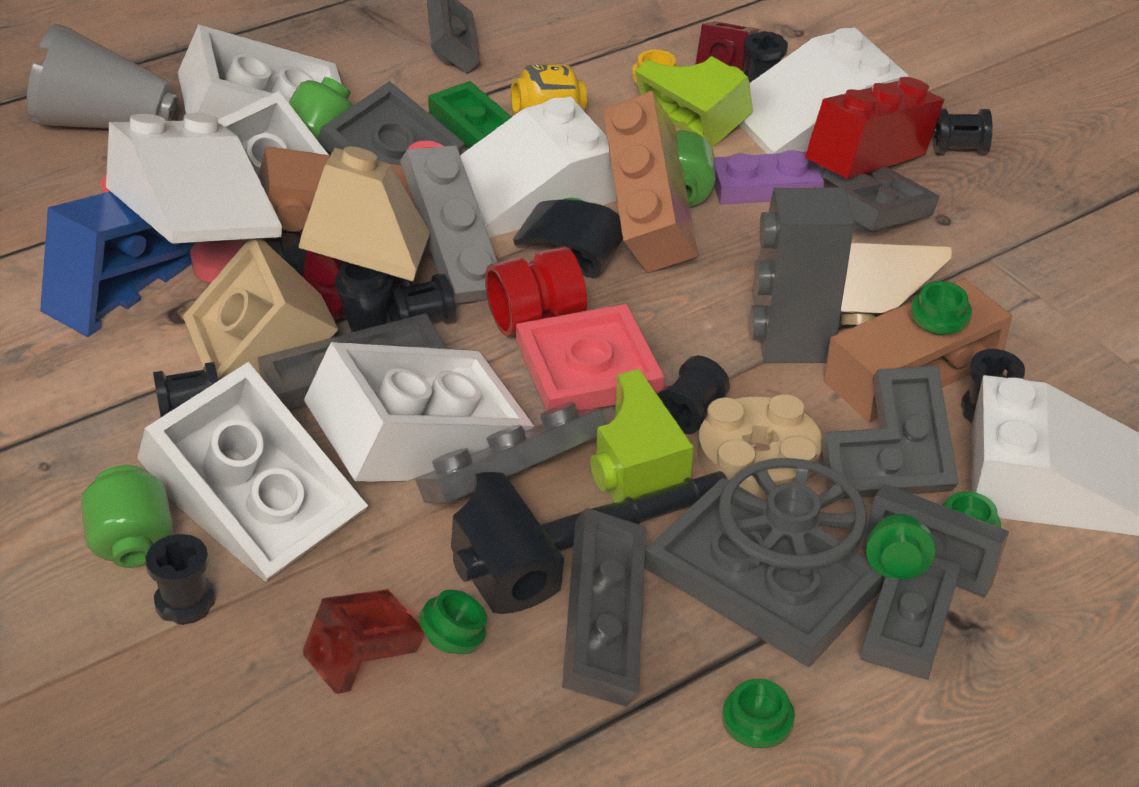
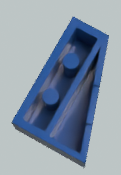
(101, 259)

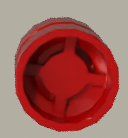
(535, 290)

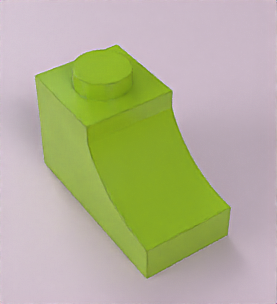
(699, 97)
(642, 444)

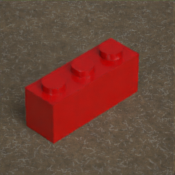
(874, 127)

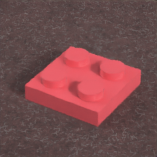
(583, 353)

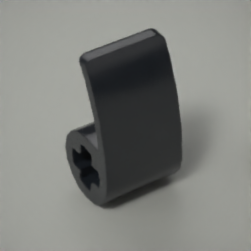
(583, 226)

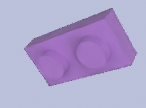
(753, 177)

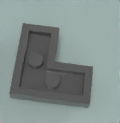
(884, 198)
(912, 443)

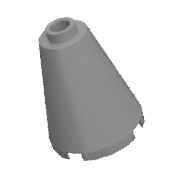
(92, 85)

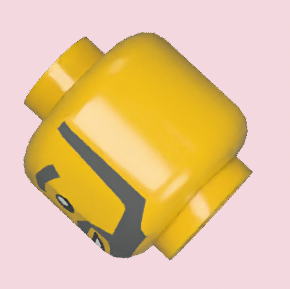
(544, 82)

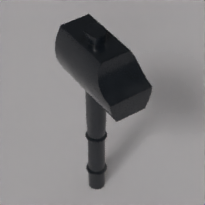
(519, 560)

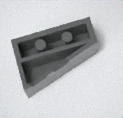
(801, 273)

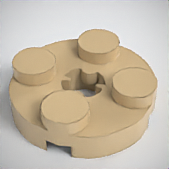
(754, 419)

